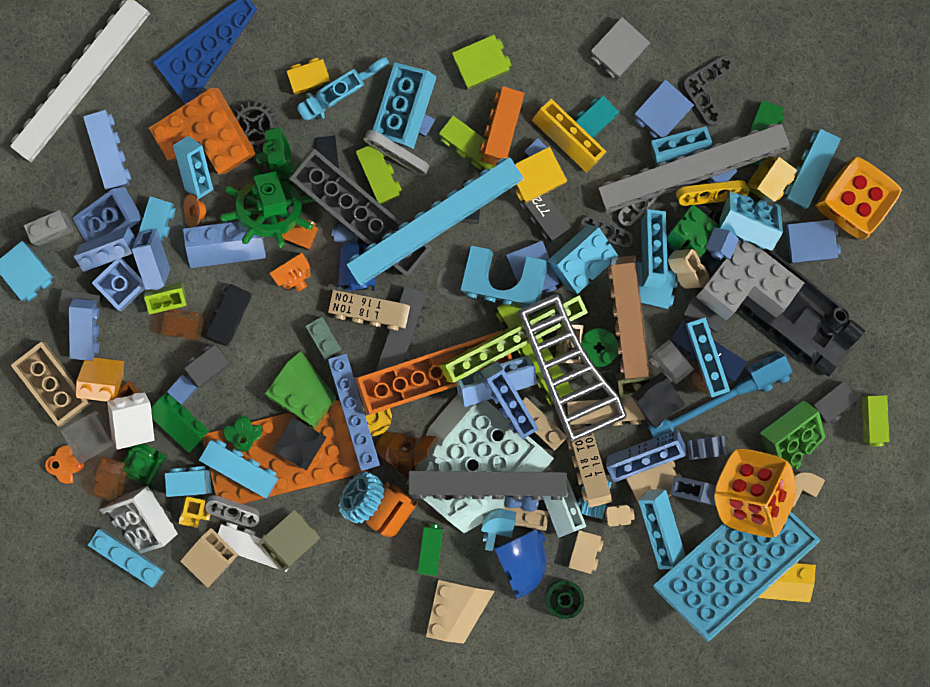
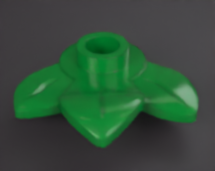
(243, 431)

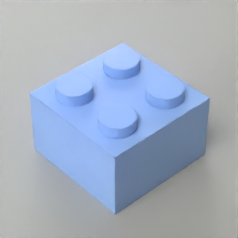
(119, 284)

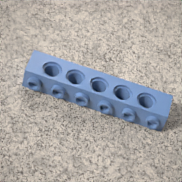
(353, 412)

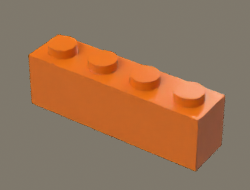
(502, 125)

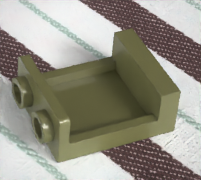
(289, 540)

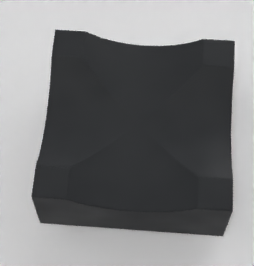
(657, 400)
(299, 443)

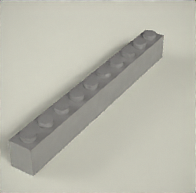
(694, 168)

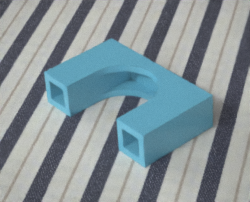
(524, 293)

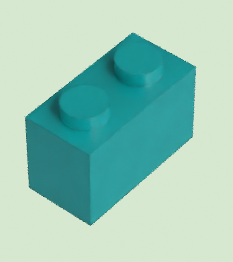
(597, 117)

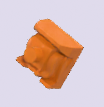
(293, 273)

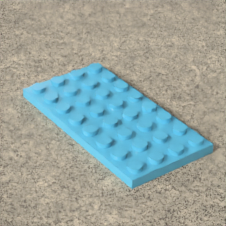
(731, 573)

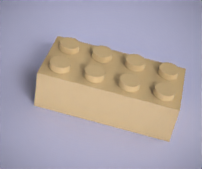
(50, 383)

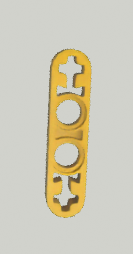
(691, 194)

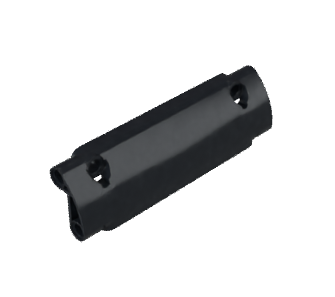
(804, 320)

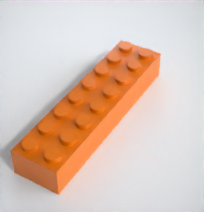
(412, 378)

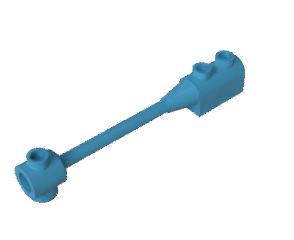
(760, 378)

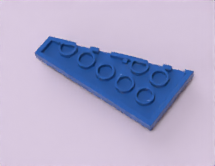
(198, 55)

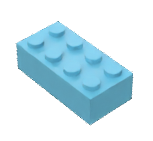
(404, 104)

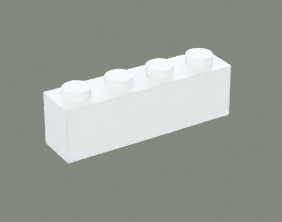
(245, 544)

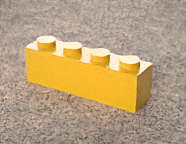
(569, 135)

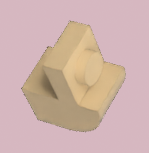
(808, 483)

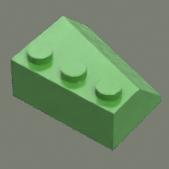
(302, 391)
(794, 434)

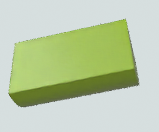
(165, 298)

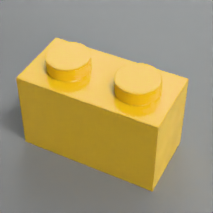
(308, 76)

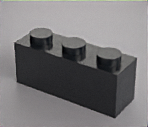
(228, 314)

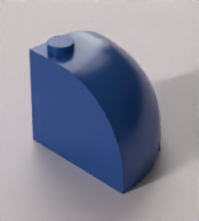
(523, 561)

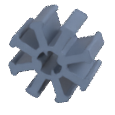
(706, 447)

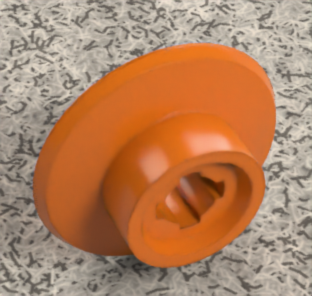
(193, 210)

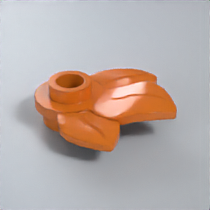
(67, 464)

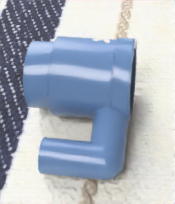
(525, 504)

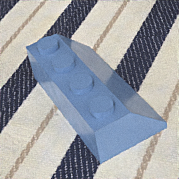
(221, 245)

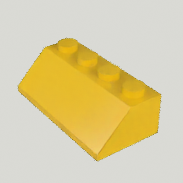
(794, 585)

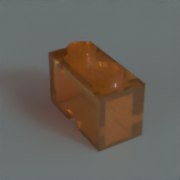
(177, 323)
(110, 477)

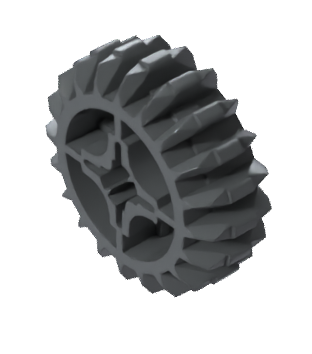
(260, 118)

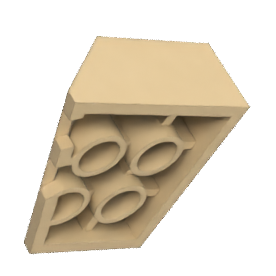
(456, 610)

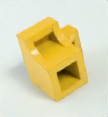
(193, 511)

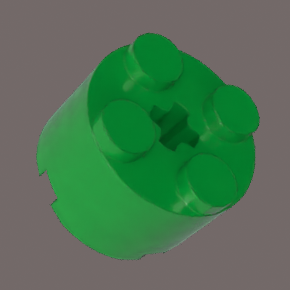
(606, 340)

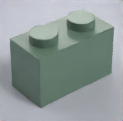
(323, 338)

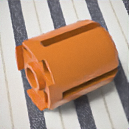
(392, 512)

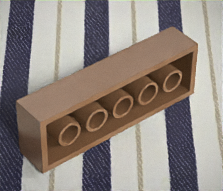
(630, 317)

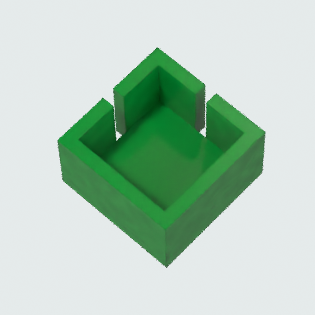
(695, 228)

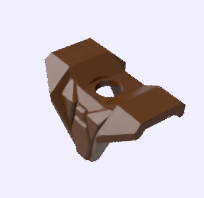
(390, 450)

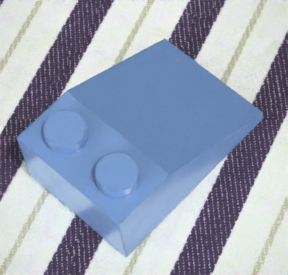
(108, 214)

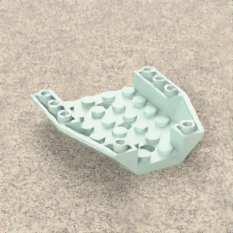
(467, 435)

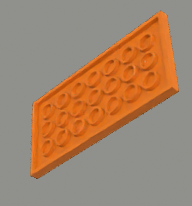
(332, 462)

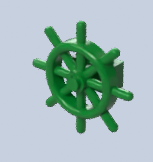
(269, 204)

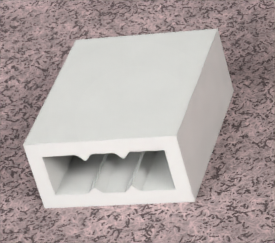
(130, 420)

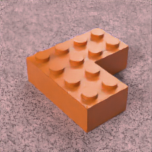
(211, 125)

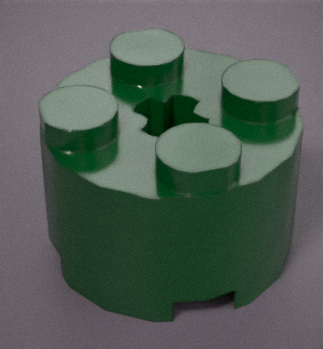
(575, 598)

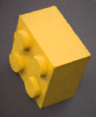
(771, 179)

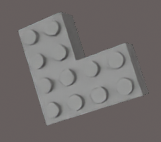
(749, 274)

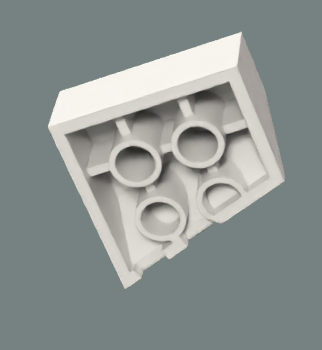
(142, 520)

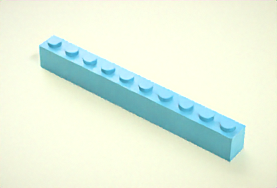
(435, 221)

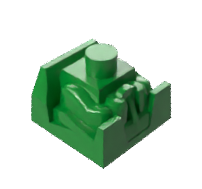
(276, 153)
(143, 463)

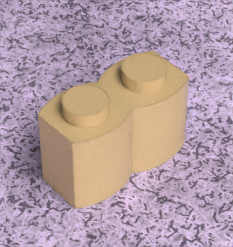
(688, 268)

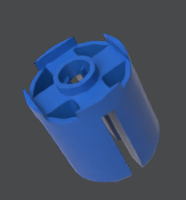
(345, 277)

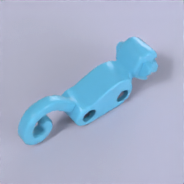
(336, 91)

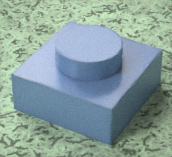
(426, 125)

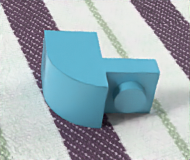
(497, 522)

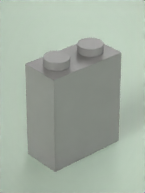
(619, 48)
(49, 228)

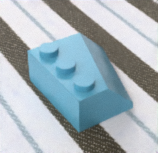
(752, 220)

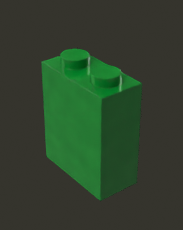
(430, 549)

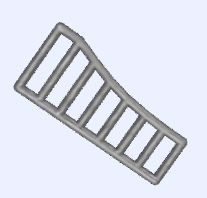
(588, 367)

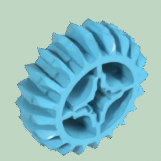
(361, 497)

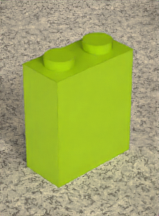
(481, 61)
(875, 420)

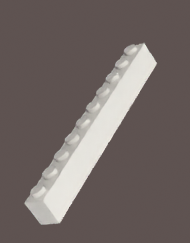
(80, 79)

